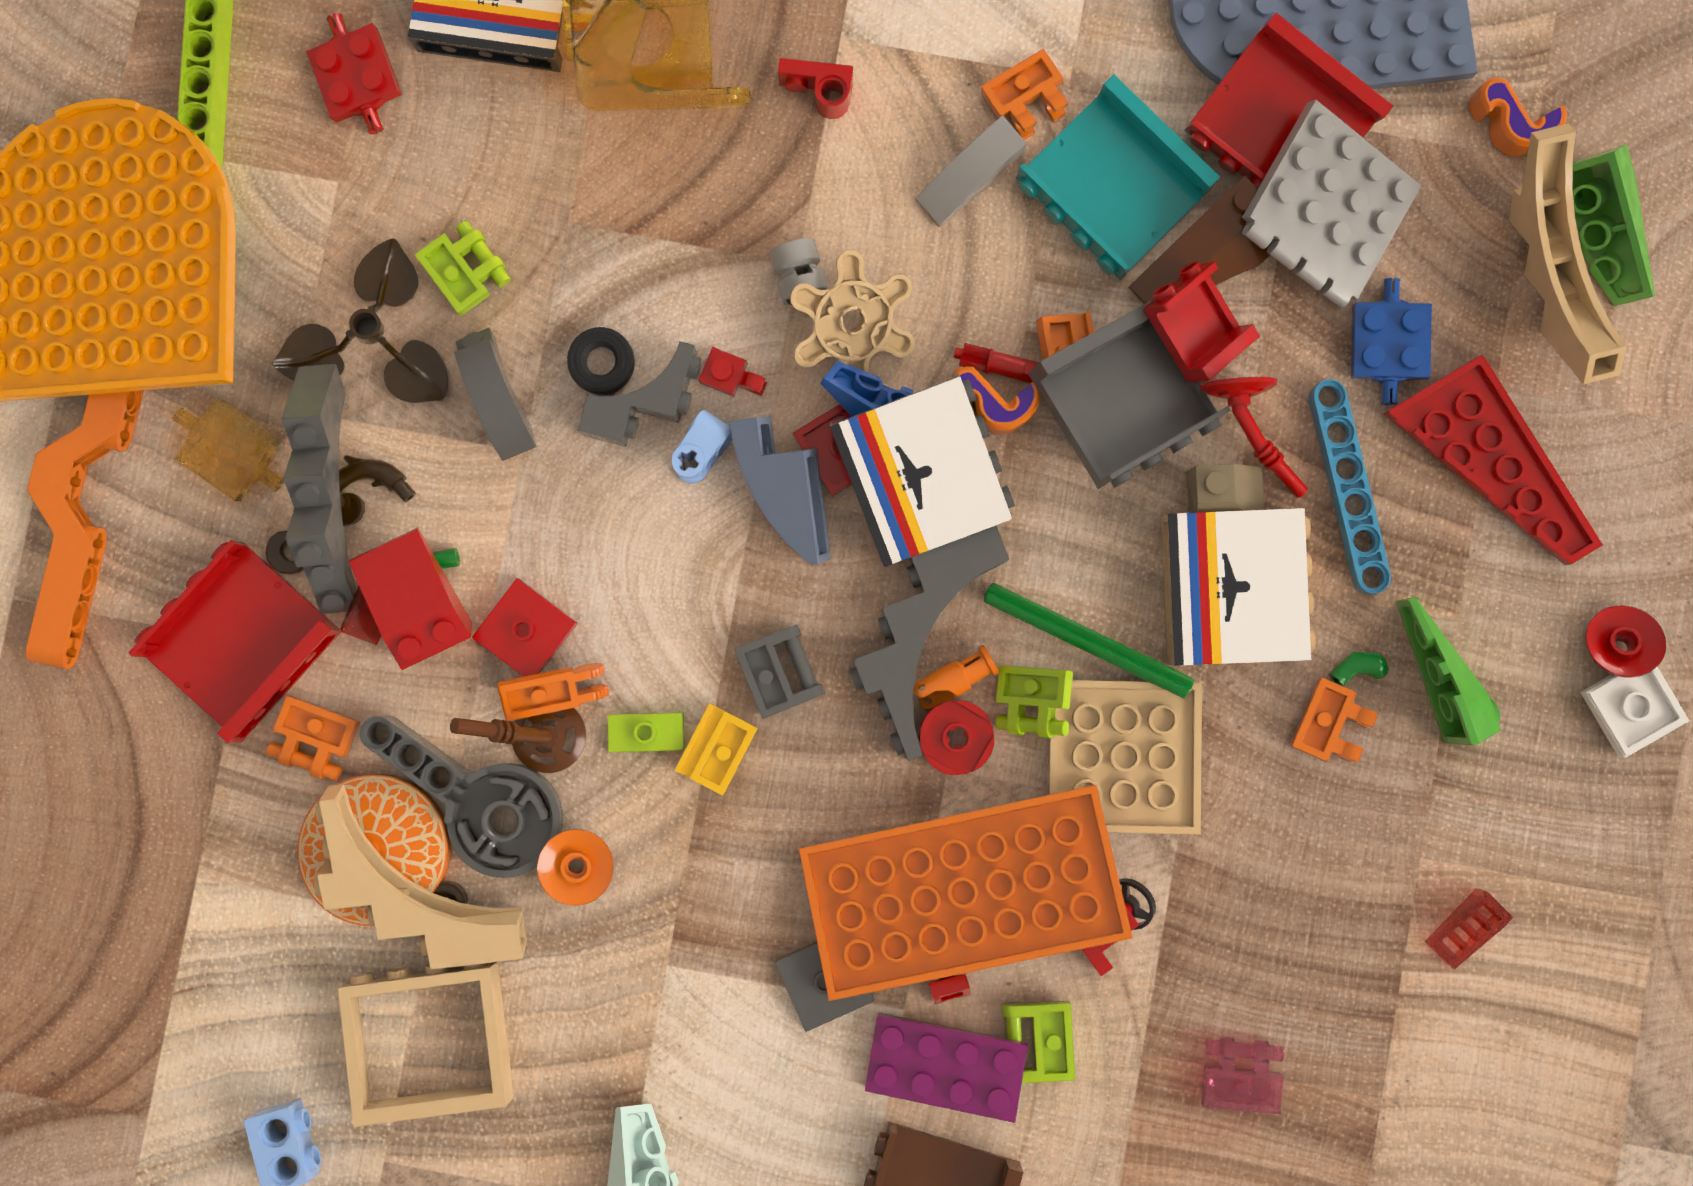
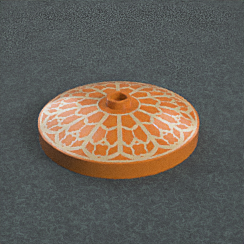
(400, 825)

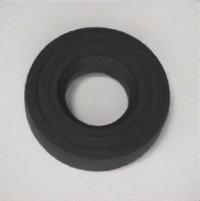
(593, 339)

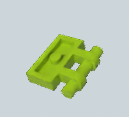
(454, 275)
(1038, 688)

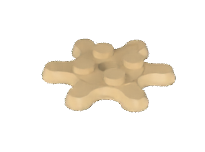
(850, 293)

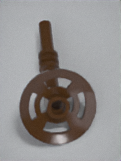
(537, 735)

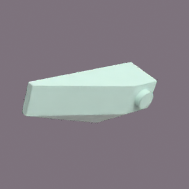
(638, 1150)

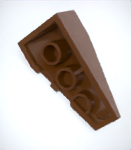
(1211, 238)

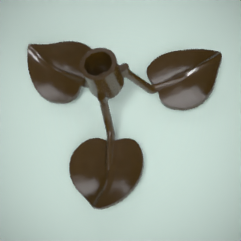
(382, 277)

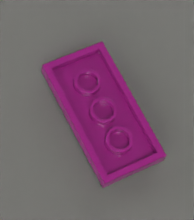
(946, 1067)

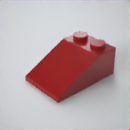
(411, 599)

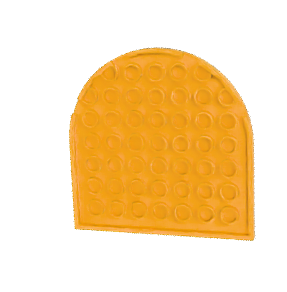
(113, 256)

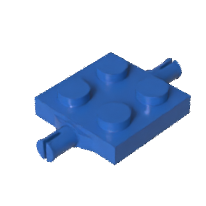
(1391, 341)

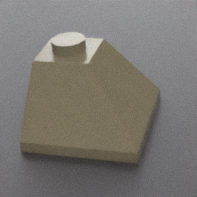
(1225, 488)

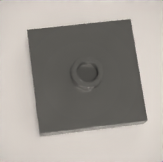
(807, 989)

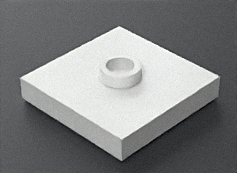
(1634, 710)

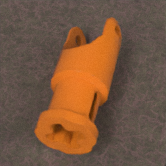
(955, 678)

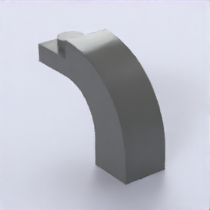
(493, 395)

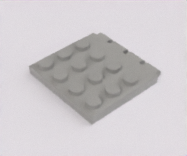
(1329, 205)

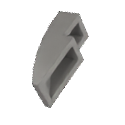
(971, 171)

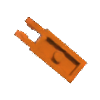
(549, 691)

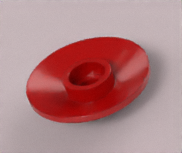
(1633, 627)

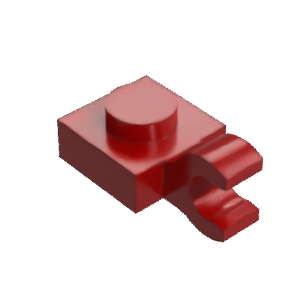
(727, 373)

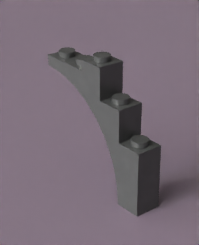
(312, 481)
(892, 669)

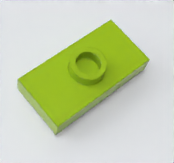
(646, 732)

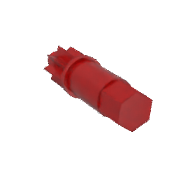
(994, 362)

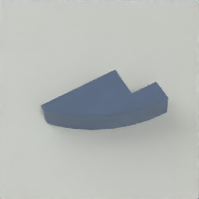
(784, 487)

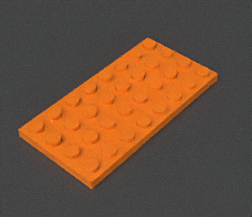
(964, 893)

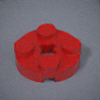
(961, 758)

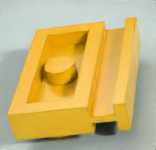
(716, 749)

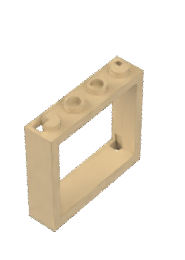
(432, 1104)

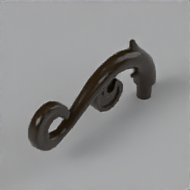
(357, 469)

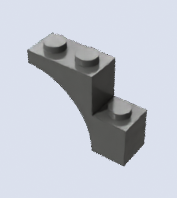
(666, 397)

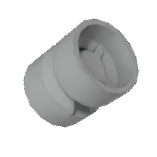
(795, 259)

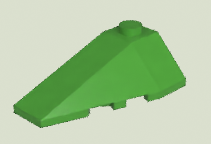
(1612, 225)
(1456, 696)

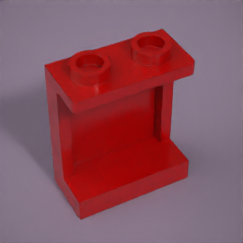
(1198, 323)

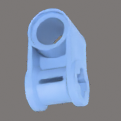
(706, 442)

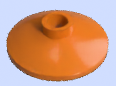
(571, 886)

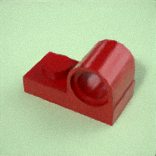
(821, 77)

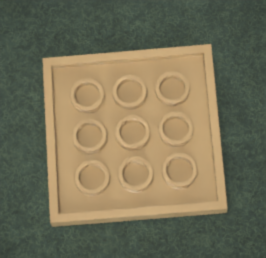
(1138, 751)

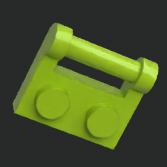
(1050, 1036)

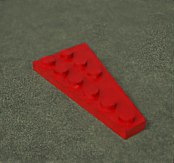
(1486, 442)

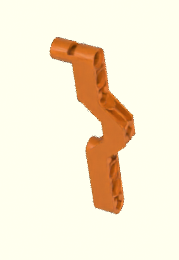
(77, 543)

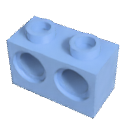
(271, 1147)

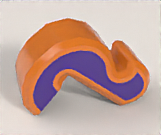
(1509, 122)
(997, 414)

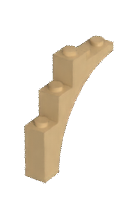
(1555, 263)
(397, 907)

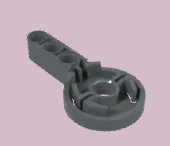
(475, 797)

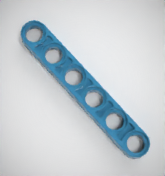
(1356, 485)

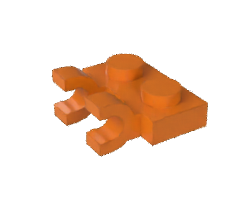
(1023, 85)
(1324, 720)

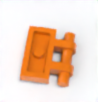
(317, 727)

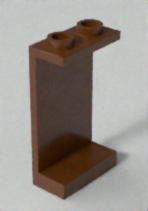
(923, 1159)

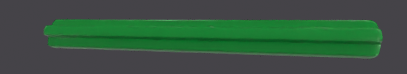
(1089, 640)

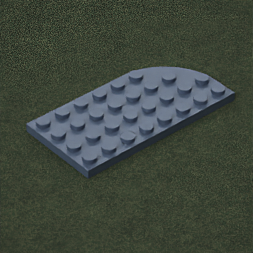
(1374, 39)

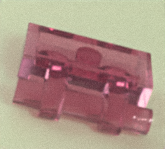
(1242, 1088)

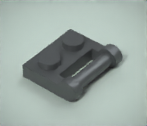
(768, 677)

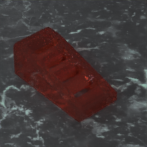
(1488, 927)

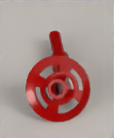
(1238, 395)

